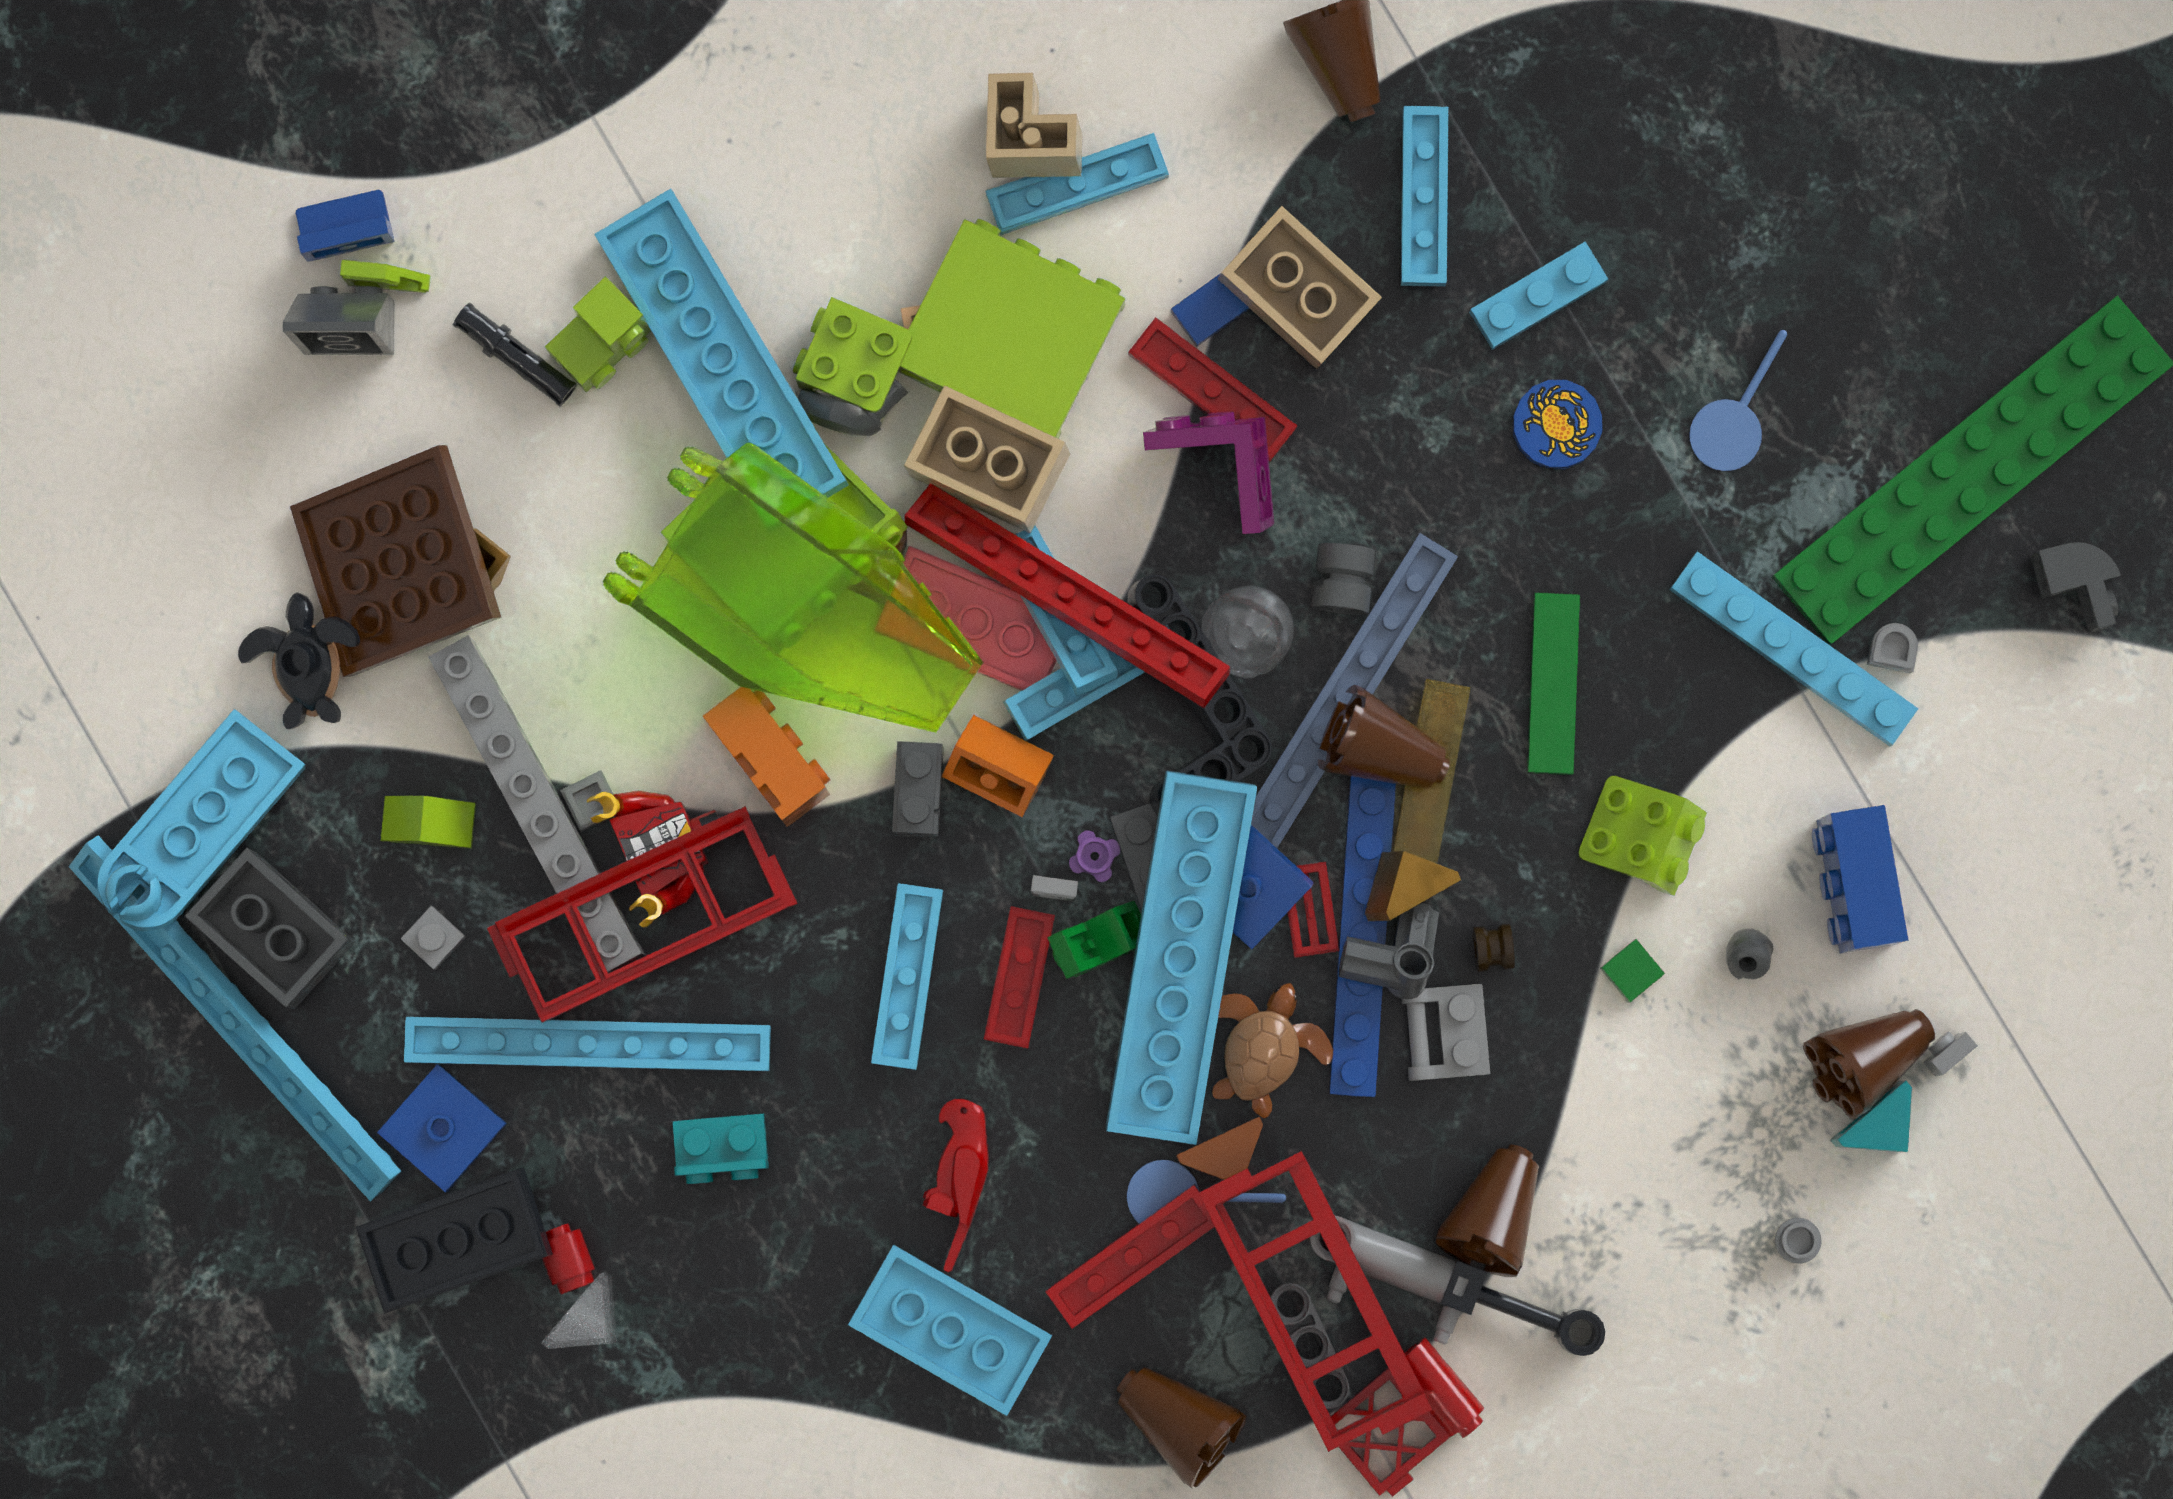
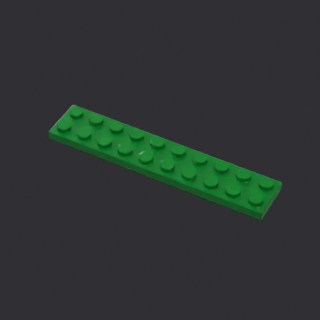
(1973, 470)

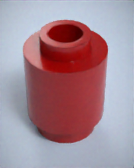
(571, 1262)

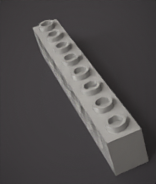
(531, 794)

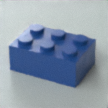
(1860, 879)

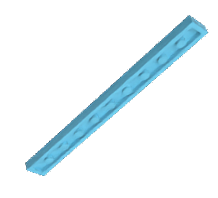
(253, 1040)

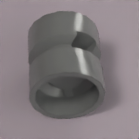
(1343, 579)

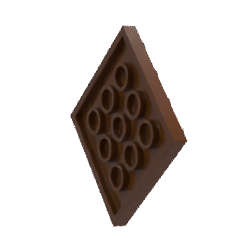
(396, 559)

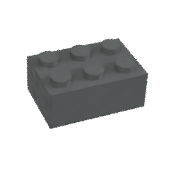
(270, 928)

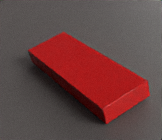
(1019, 977)

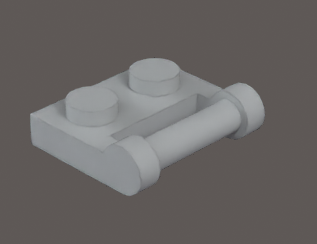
(1461, 1033)

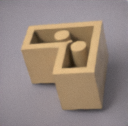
(1021, 139)

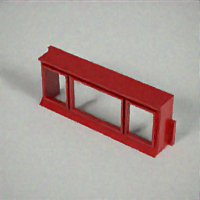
(568, 900)
(1382, 1336)

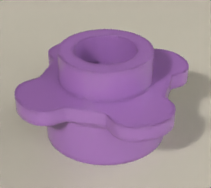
(1082, 861)

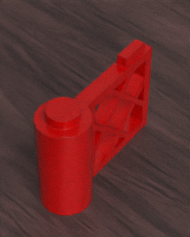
(1452, 1412)

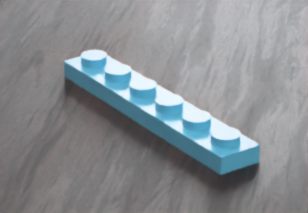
(1794, 649)

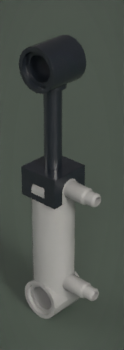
(1447, 1283)

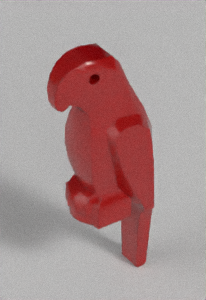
(960, 1170)

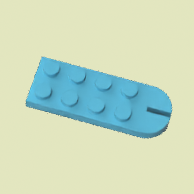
(196, 824)

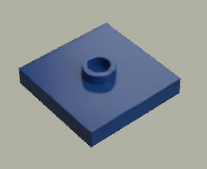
(1267, 889)
(442, 1128)

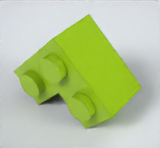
(599, 336)

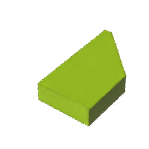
(383, 276)

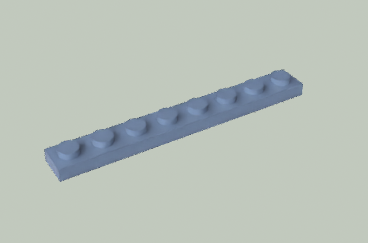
(1361, 665)

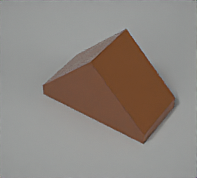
(1225, 1153)

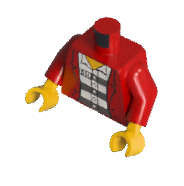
(643, 824)

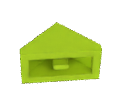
(428, 821)

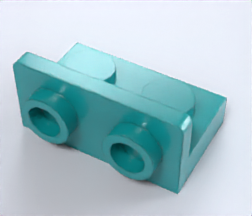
(720, 1145)

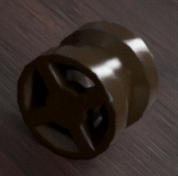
(1493, 947)

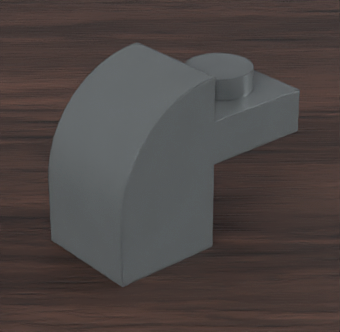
(2083, 570)

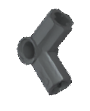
(1383, 963)

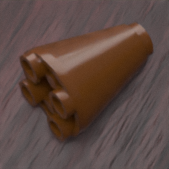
(1867, 1058)

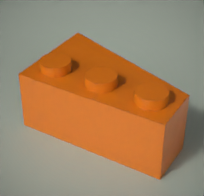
(768, 753)

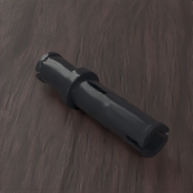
(499, 343)

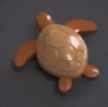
(1265, 1047)

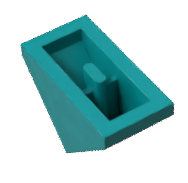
(1883, 1126)

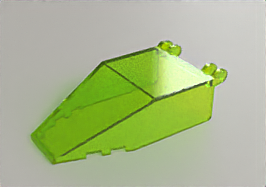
(797, 597)

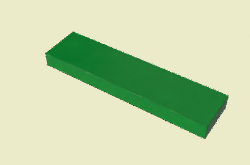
(1553, 684)

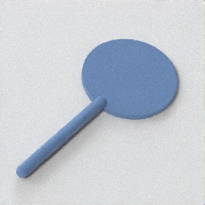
(1727, 431)
(1164, 1180)

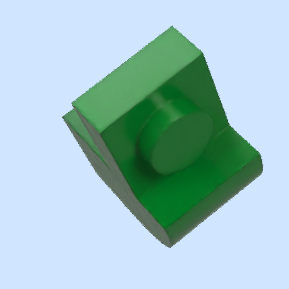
(1096, 940)

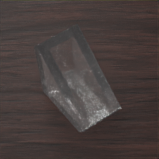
(589, 1319)

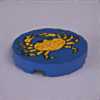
(1557, 424)

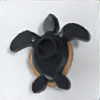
(303, 660)

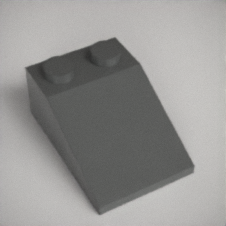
(342, 322)

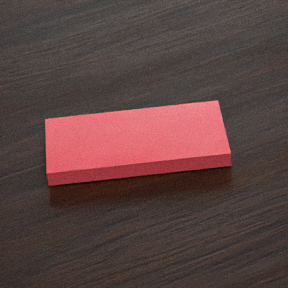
(989, 619)

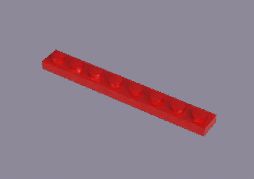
(1067, 595)

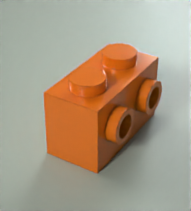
(997, 765)

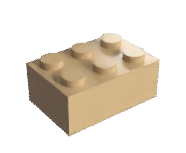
(1299, 287)
(987, 459)

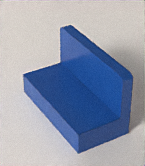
(343, 225)

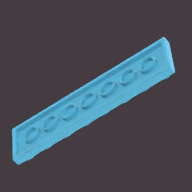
(713, 340)
(1181, 957)

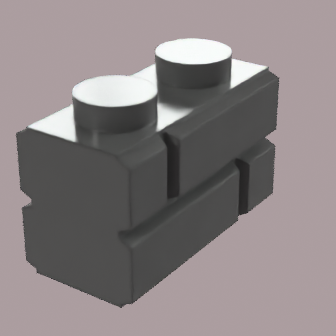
(917, 789)

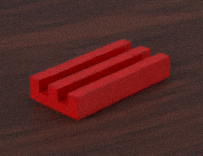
(1315, 947)

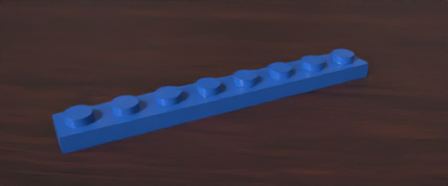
(1359, 1003)

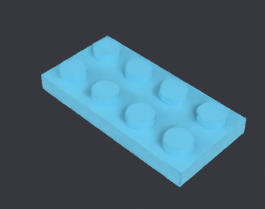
(950, 1330)

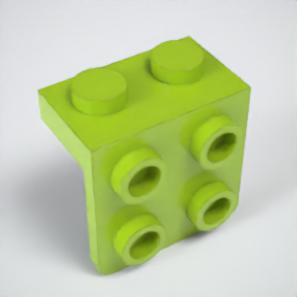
(852, 355)
(1643, 833)

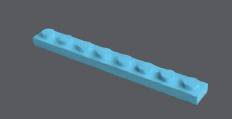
(587, 1044)

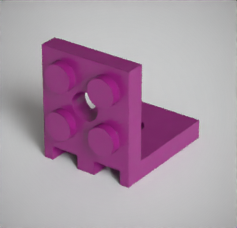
(1250, 453)

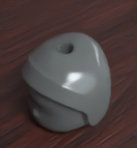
(1749, 954)

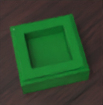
(1632, 970)

